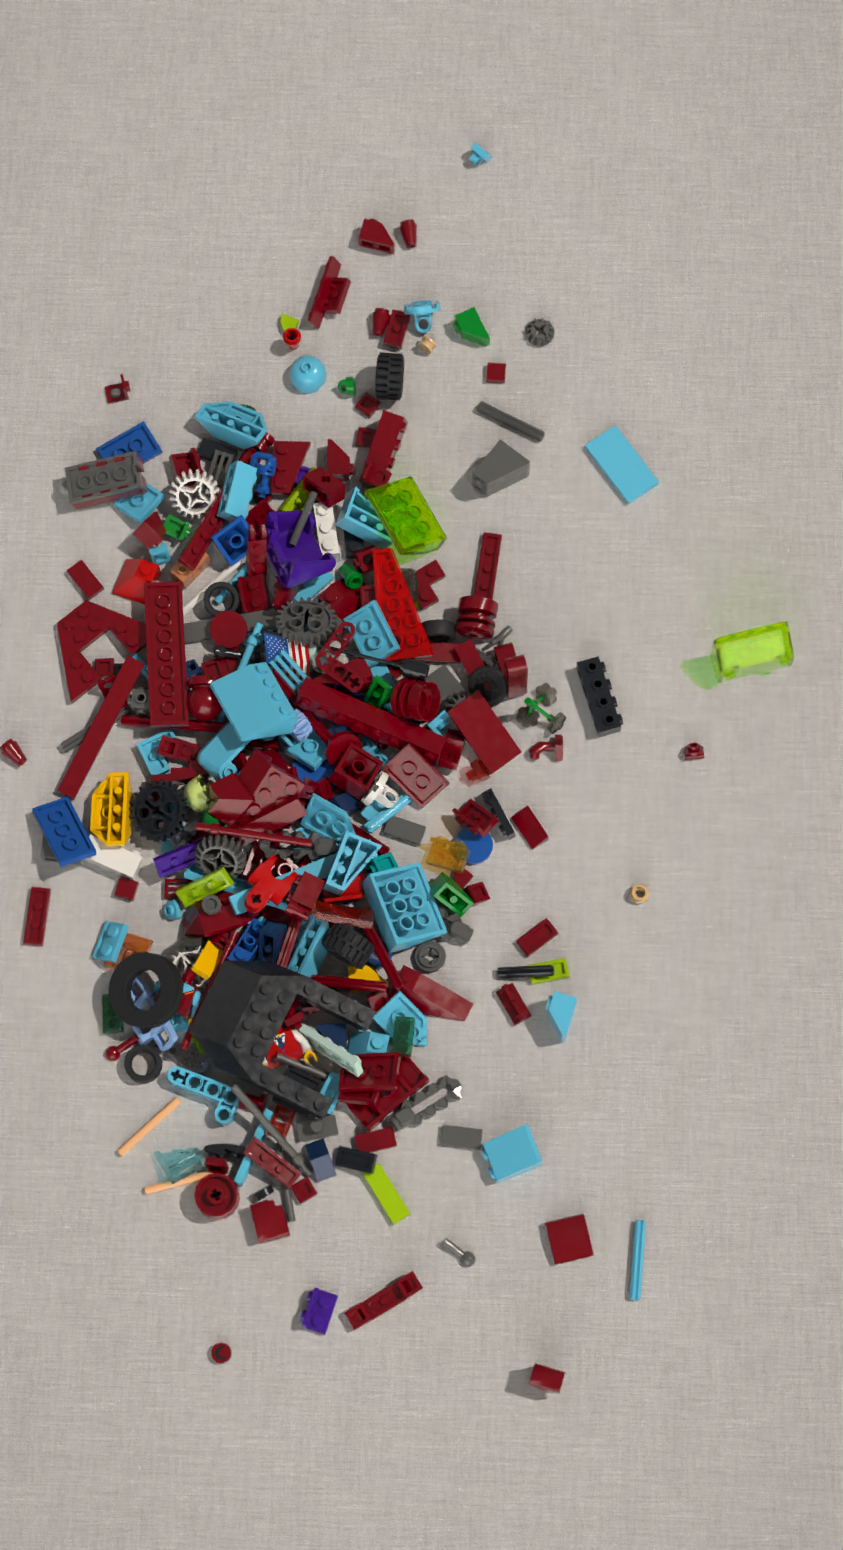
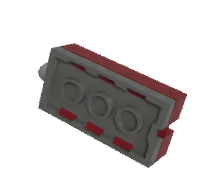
(104, 480)

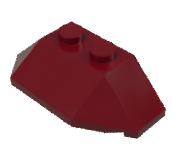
(200, 924)

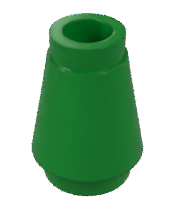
(351, 577)

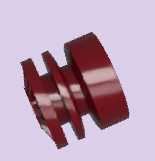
(476, 617)
(415, 699)

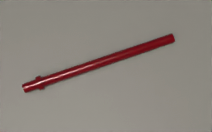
(229, 944)

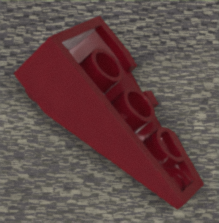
(256, 857)
(432, 997)

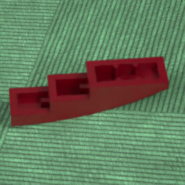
(183, 775)

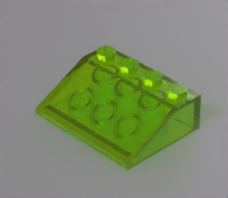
(406, 517)

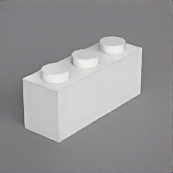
(326, 530)
(116, 859)

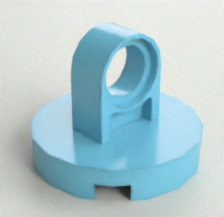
(422, 310)

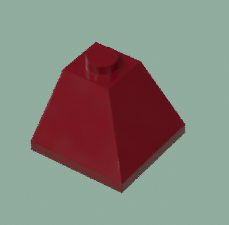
(341, 598)

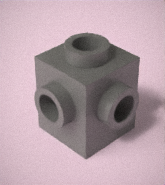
(139, 707)

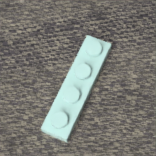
(332, 1051)

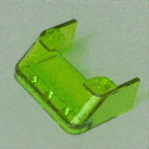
(751, 648)

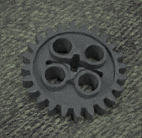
(291, 621)

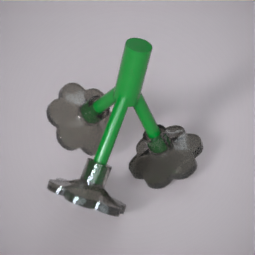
(528, 715)

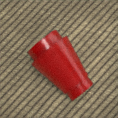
(292, 338)

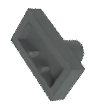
(317, 1128)

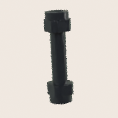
(220, 652)

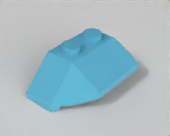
(232, 423)
(308, 951)

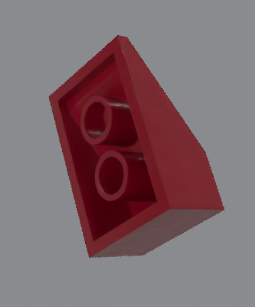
(357, 665)

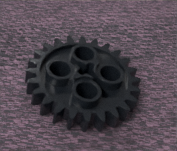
(168, 795)

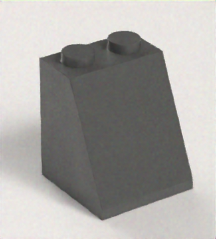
(499, 470)

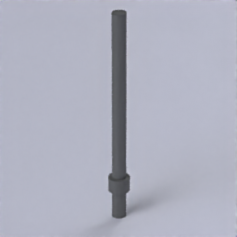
(297, 1158)

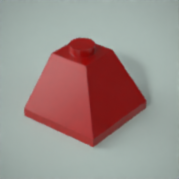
(132, 579)

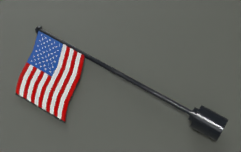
(275, 644)

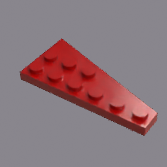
(398, 607)

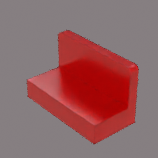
(354, 891)

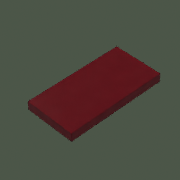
(484, 732)

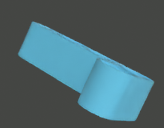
(202, 1090)

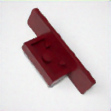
(330, 293)

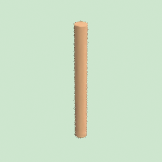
(149, 1126)
(167, 1184)

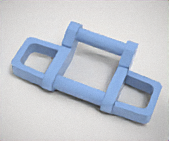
(155, 1033)

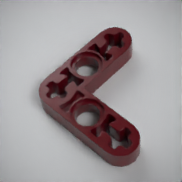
(333, 663)

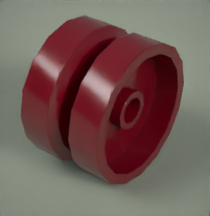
(208, 1188)

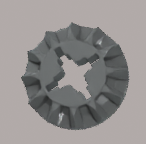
(539, 340)
(423, 950)

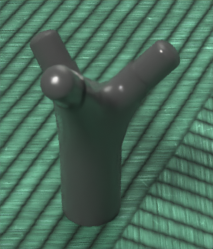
(501, 636)

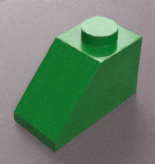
(471, 327)
(379, 692)
(451, 894)

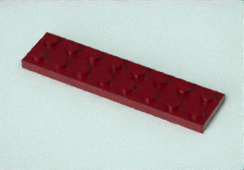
(166, 654)

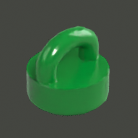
(350, 386)

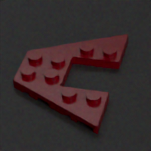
(83, 628)

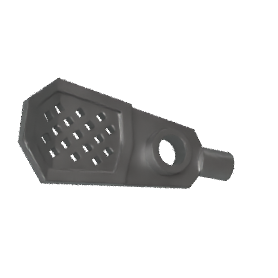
(181, 1056)

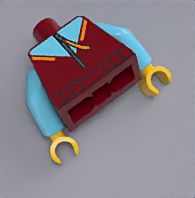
(191, 995)

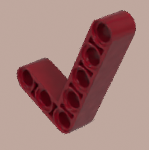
(513, 668)

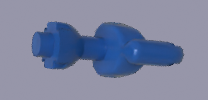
(265, 470)

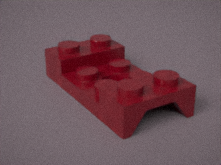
(409, 1082)

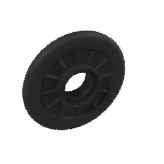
(496, 679)

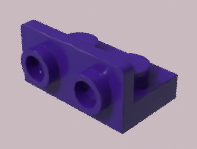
(319, 1310)

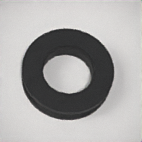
(121, 985)

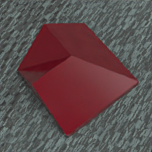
(229, 799)

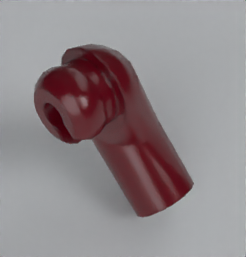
(539, 747)

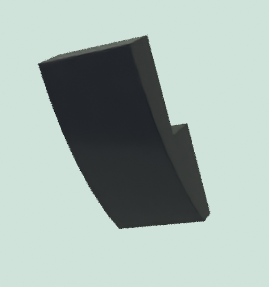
(220, 1150)

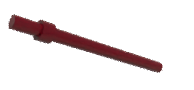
(216, 829)

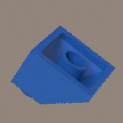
(232, 540)

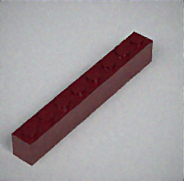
(368, 719)

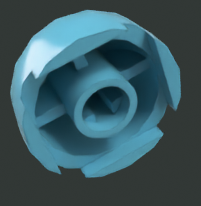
(307, 374)

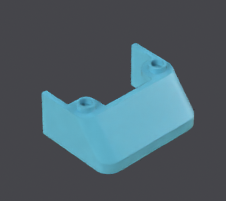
(223, 748)

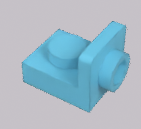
(439, 723)

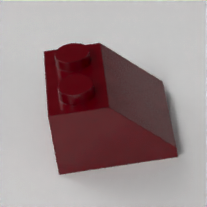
(355, 771)

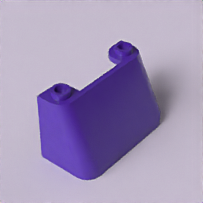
(299, 562)

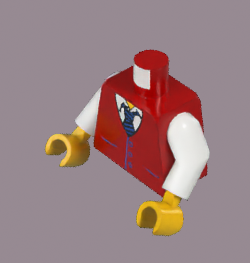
(291, 1044)

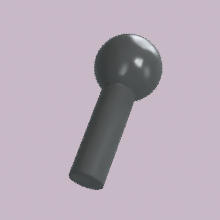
(467, 1258)

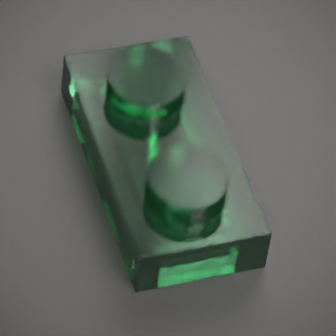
(110, 1020)
(403, 1035)

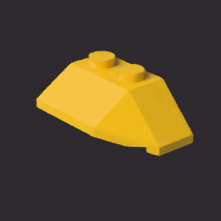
(111, 810)

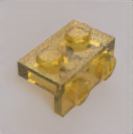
(448, 854)

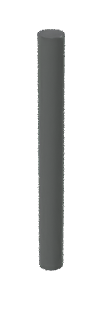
(286, 1192)

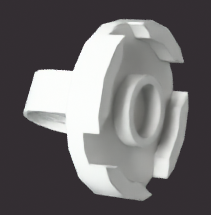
(379, 790)

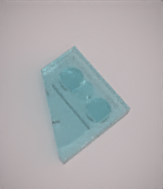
(180, 1163)

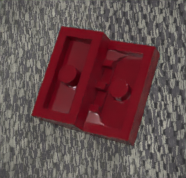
(569, 1238)

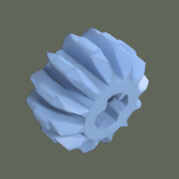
(302, 727)

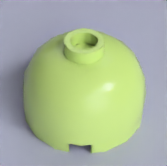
(198, 794)

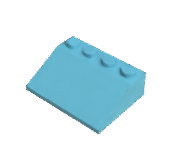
(254, 702)
(403, 907)

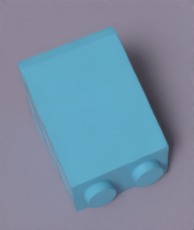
(511, 1154)

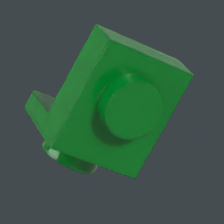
(176, 528)

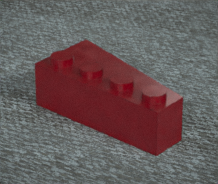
(386, 444)

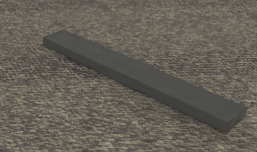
(200, 630)

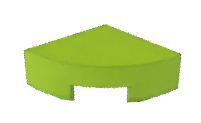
(288, 322)

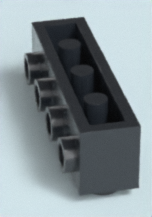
(598, 696)

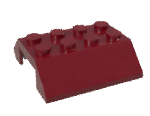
(271, 787)

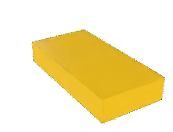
(207, 960)

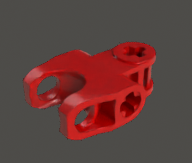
(267, 887)

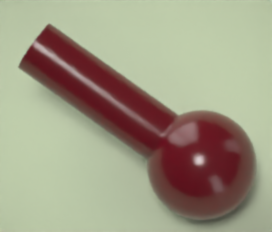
(114, 1052)

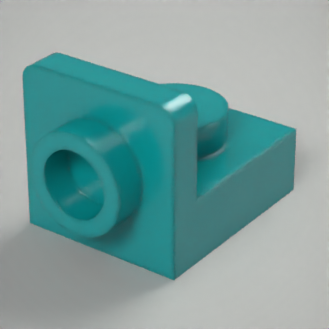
(381, 863)

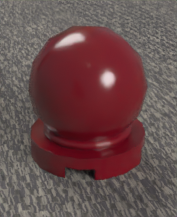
(201, 699)

